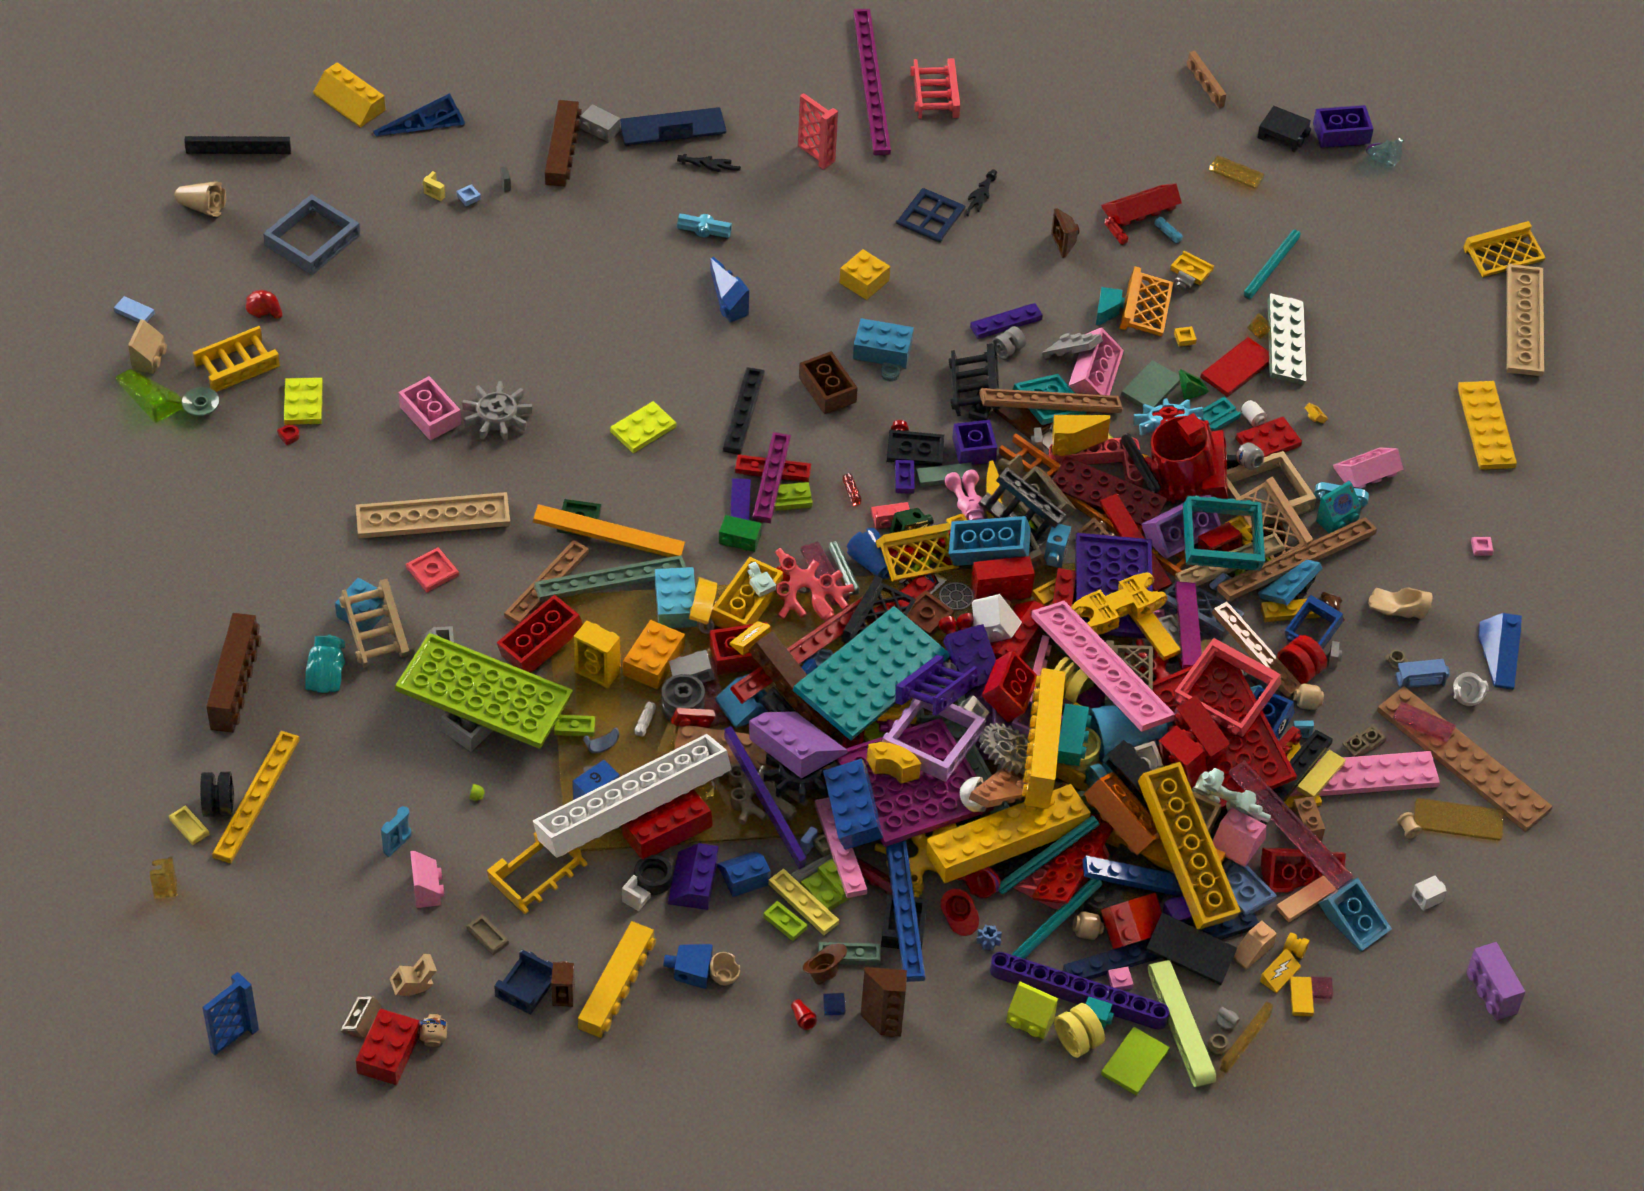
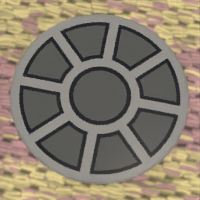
(956, 595)

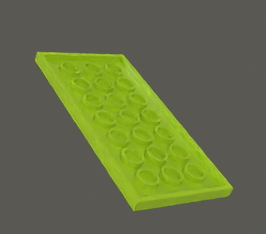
(484, 690)

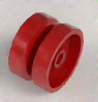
(1303, 658)

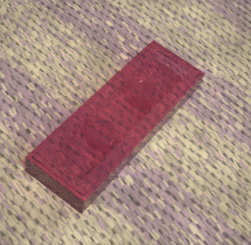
(1424, 722)

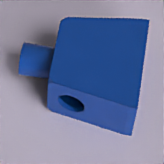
(691, 964)

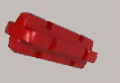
(1116, 230)

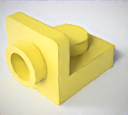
(433, 187)

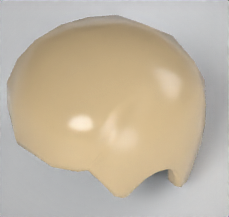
(724, 968)

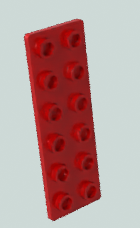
(1067, 868)

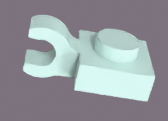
(760, 582)

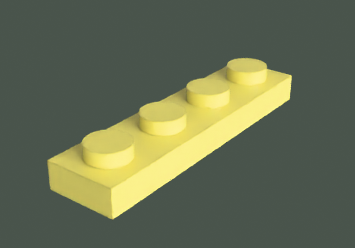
(803, 902)

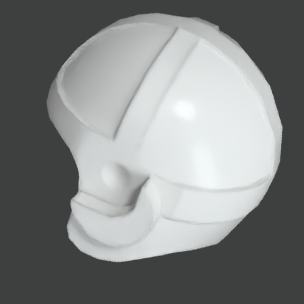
(1469, 689)
(965, 791)

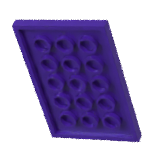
(1104, 562)

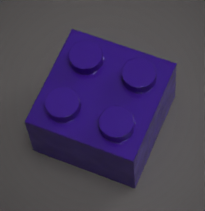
(974, 442)

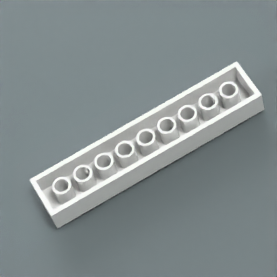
(631, 795)

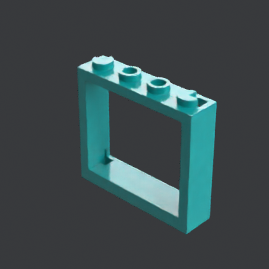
(1222, 558)

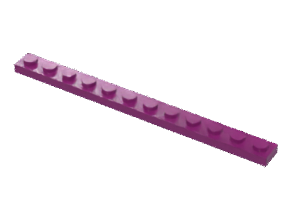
(871, 82)

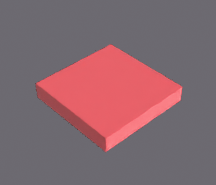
(432, 569)

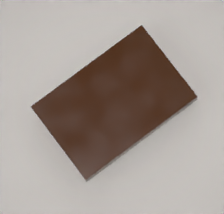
(1022, 420)

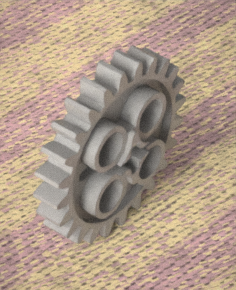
(1005, 747)

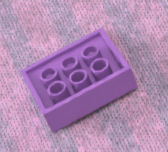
(794, 741)

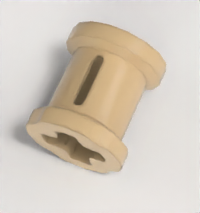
(1409, 825)

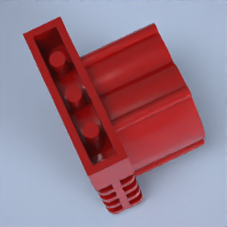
(1200, 474)

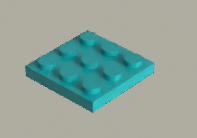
(1050, 383)

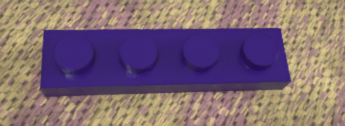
(1004, 321)

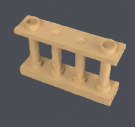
(394, 627)

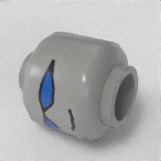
(1250, 456)

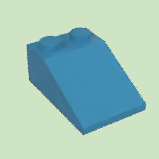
(1355, 914)

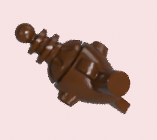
(1332, 601)

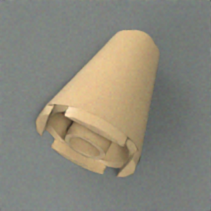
(202, 197)

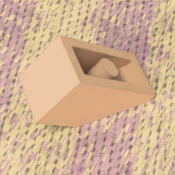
(1255, 945)

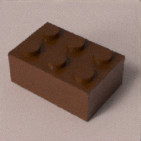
(828, 382)

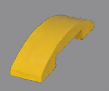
(703, 600)

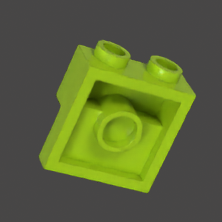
(826, 885)

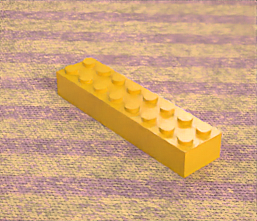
(1043, 738)
(1005, 834)
(1189, 846)

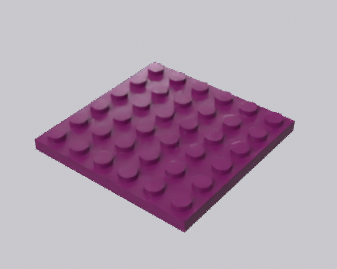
(922, 803)

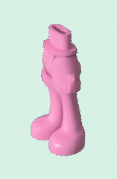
(968, 505)

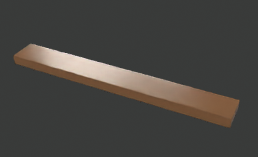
(1050, 400)

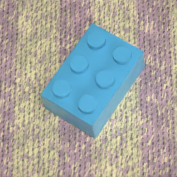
(675, 596)

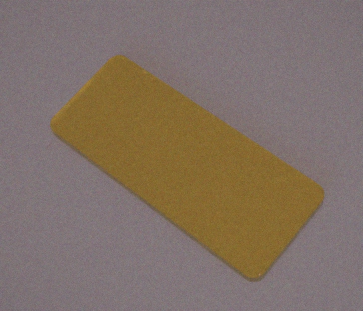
(1459, 819)

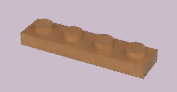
(1206, 79)

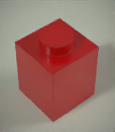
(1192, 430)

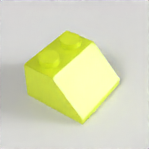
(1032, 1010)

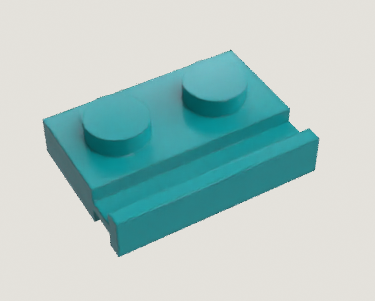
(1220, 414)

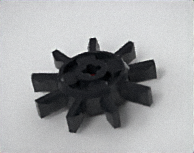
(791, 781)

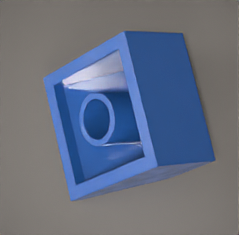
(745, 873)

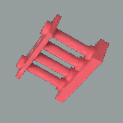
(950, 82)

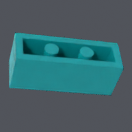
(1073, 734)

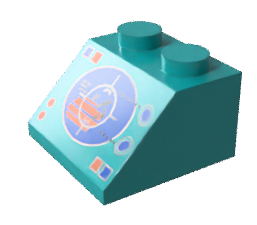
(1338, 508)

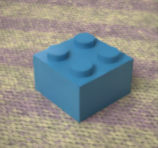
(360, 586)

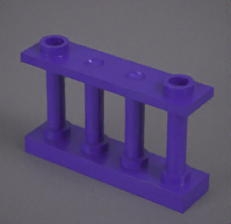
(931, 673)

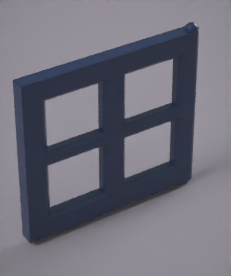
(948, 222)

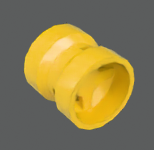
(1298, 946)

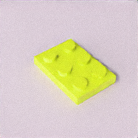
(303, 401)
(643, 427)

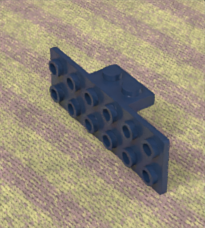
(672, 126)

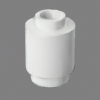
(1253, 413)

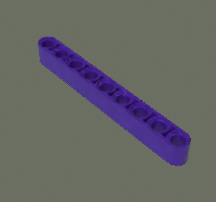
(1072, 983)

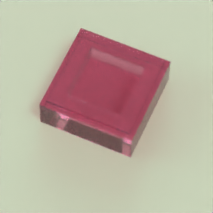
(1322, 987)

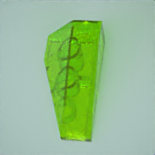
(149, 395)

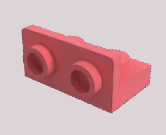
(884, 514)

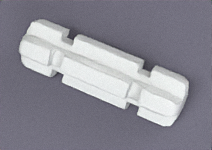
(645, 719)

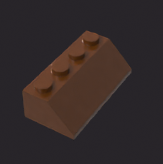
(884, 999)

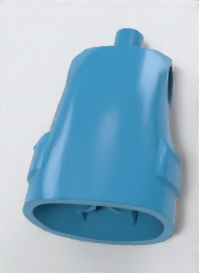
(1115, 727)

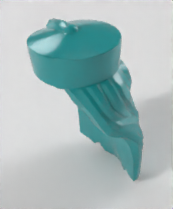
(325, 664)

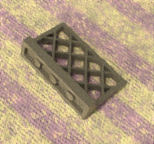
(1133, 652)

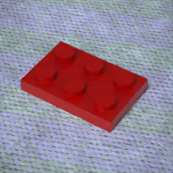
(1271, 437)

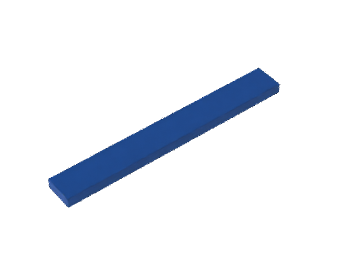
(905, 911)

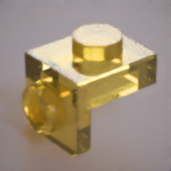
(1259, 326)

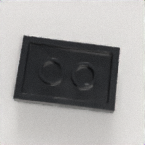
(923, 448)

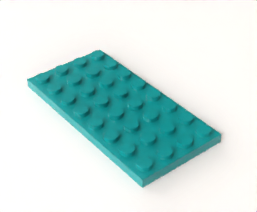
(862, 676)

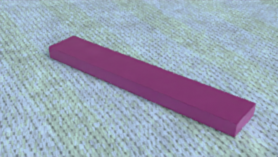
(771, 477)
(1188, 623)

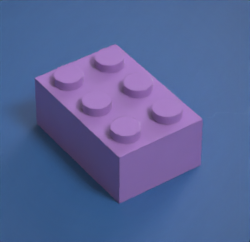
(1495, 981)

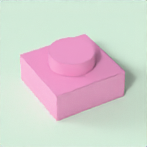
(1120, 978)

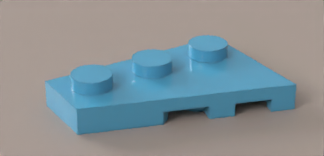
(1290, 584)

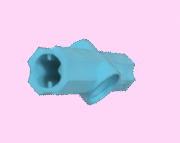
(704, 225)

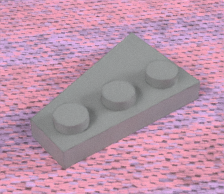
(1076, 343)

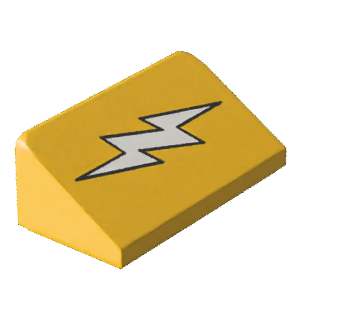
(750, 637)
(1280, 971)

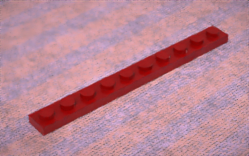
(801, 651)

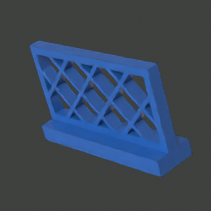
(243, 1007)

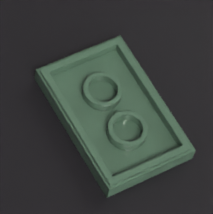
(1151, 385)

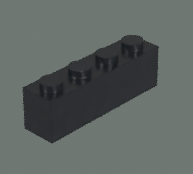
(1128, 767)

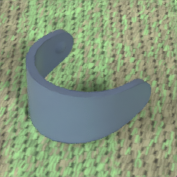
(603, 743)

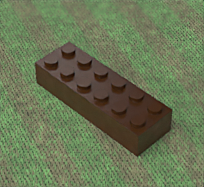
(233, 672)

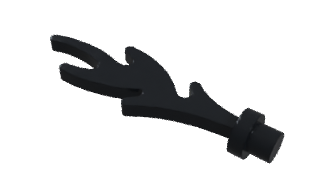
(713, 164)
(979, 193)

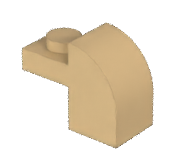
(415, 979)

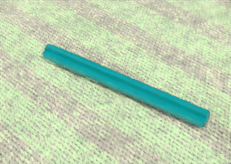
(1272, 263)
(1048, 854)
(1057, 918)

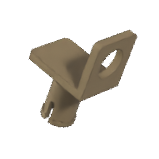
(1015, 465)

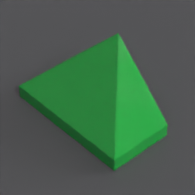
(1191, 385)

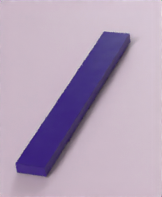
(765, 797)

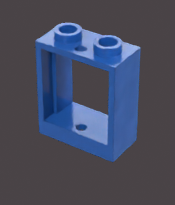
(1321, 609)

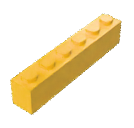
(616, 979)

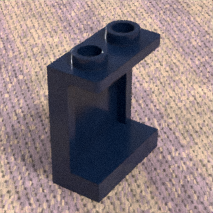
(525, 982)

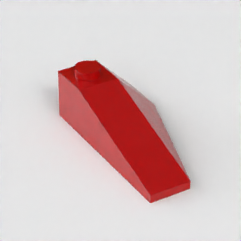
(1289, 868)

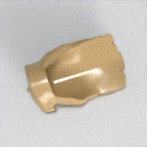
(1404, 603)

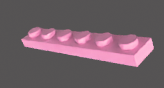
(844, 859)

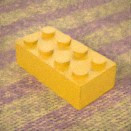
(739, 602)

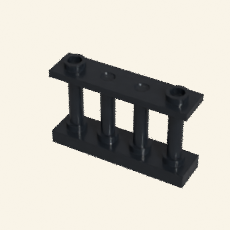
(990, 370)
(1029, 496)

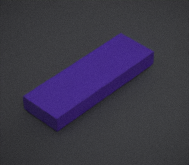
(740, 498)

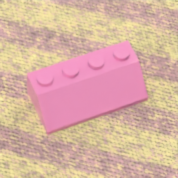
(1097, 367)

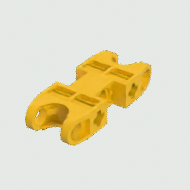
(1128, 599)

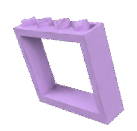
(930, 764)

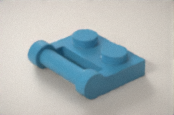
(396, 831)

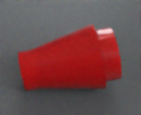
(804, 1016)

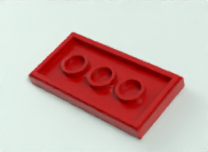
(1236, 367)

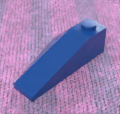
(731, 292)
(1501, 646)

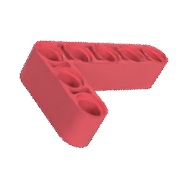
(1107, 452)

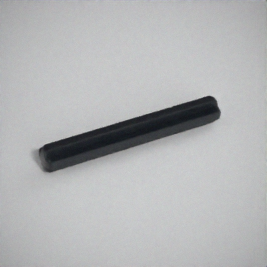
(1140, 463)

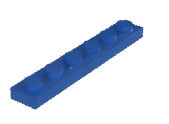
(1131, 875)

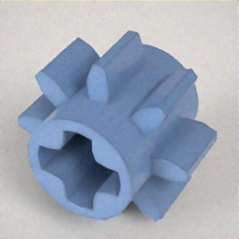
(989, 937)

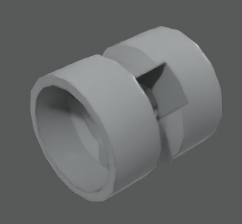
(1009, 342)

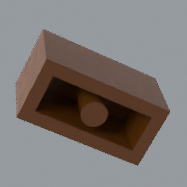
(563, 984)

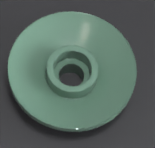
(200, 401)

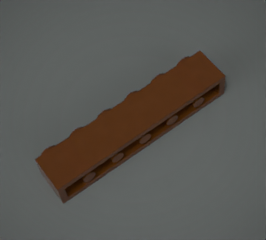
(562, 143)
(786, 673)

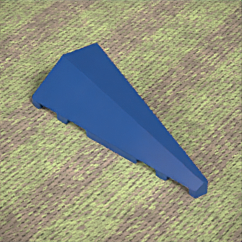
(433, 115)

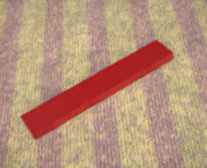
(1126, 527)

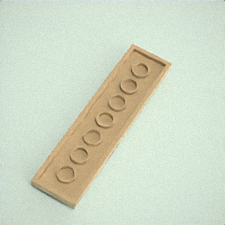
(1525, 320)
(432, 515)

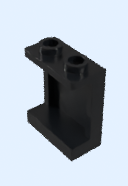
(1285, 127)

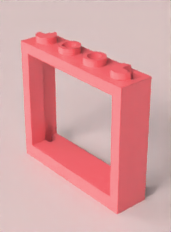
(1241, 661)

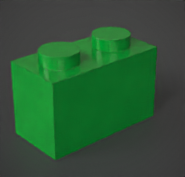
(740, 533)

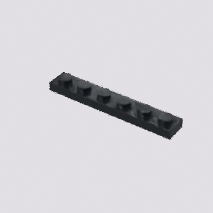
(237, 145)

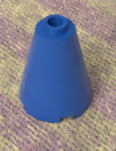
(865, 552)

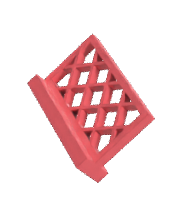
(826, 132)

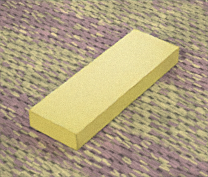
(1321, 774)

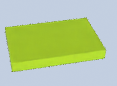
(1135, 1061)

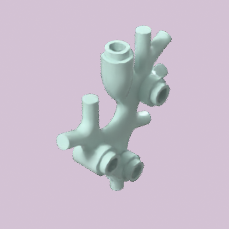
(1210, 785)

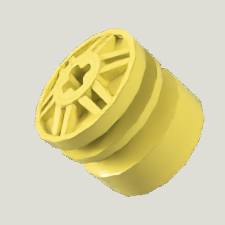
(1075, 680)

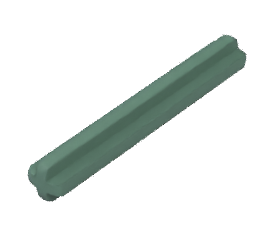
(843, 566)

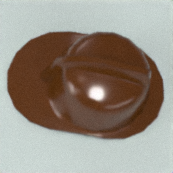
(825, 963)

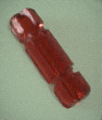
(852, 489)

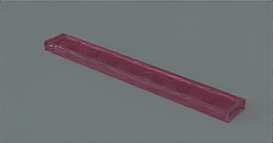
(1292, 825)

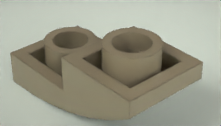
(1364, 742)

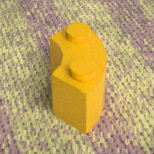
(894, 761)

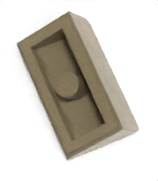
(361, 1017)

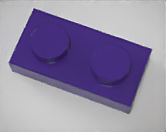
(904, 476)

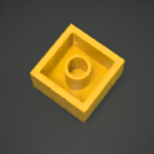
(864, 274)

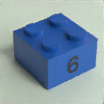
(593, 779)

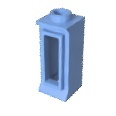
(1422, 673)

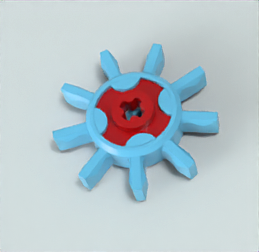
(1153, 415)

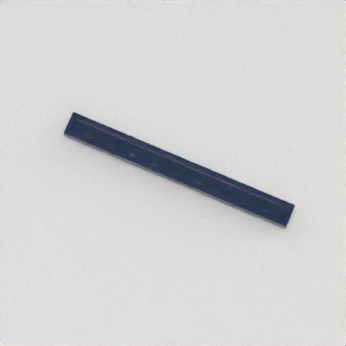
(1136, 953)

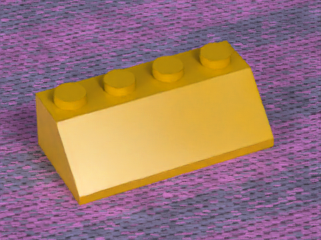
(349, 95)

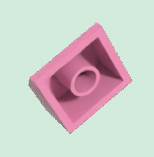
(1239, 836)
(426, 880)

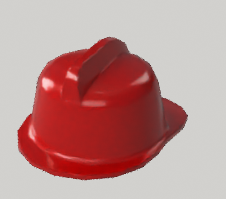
(960, 912)

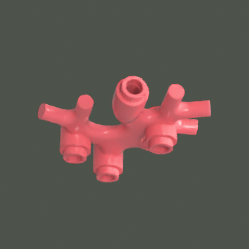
(806, 578)

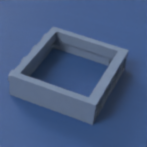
(325, 253)

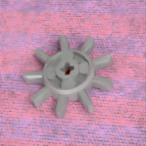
(496, 411)

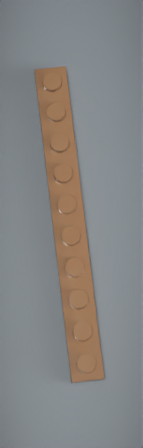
(1281, 565)

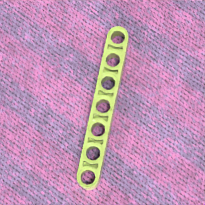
(1182, 1024)

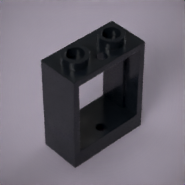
(890, 937)

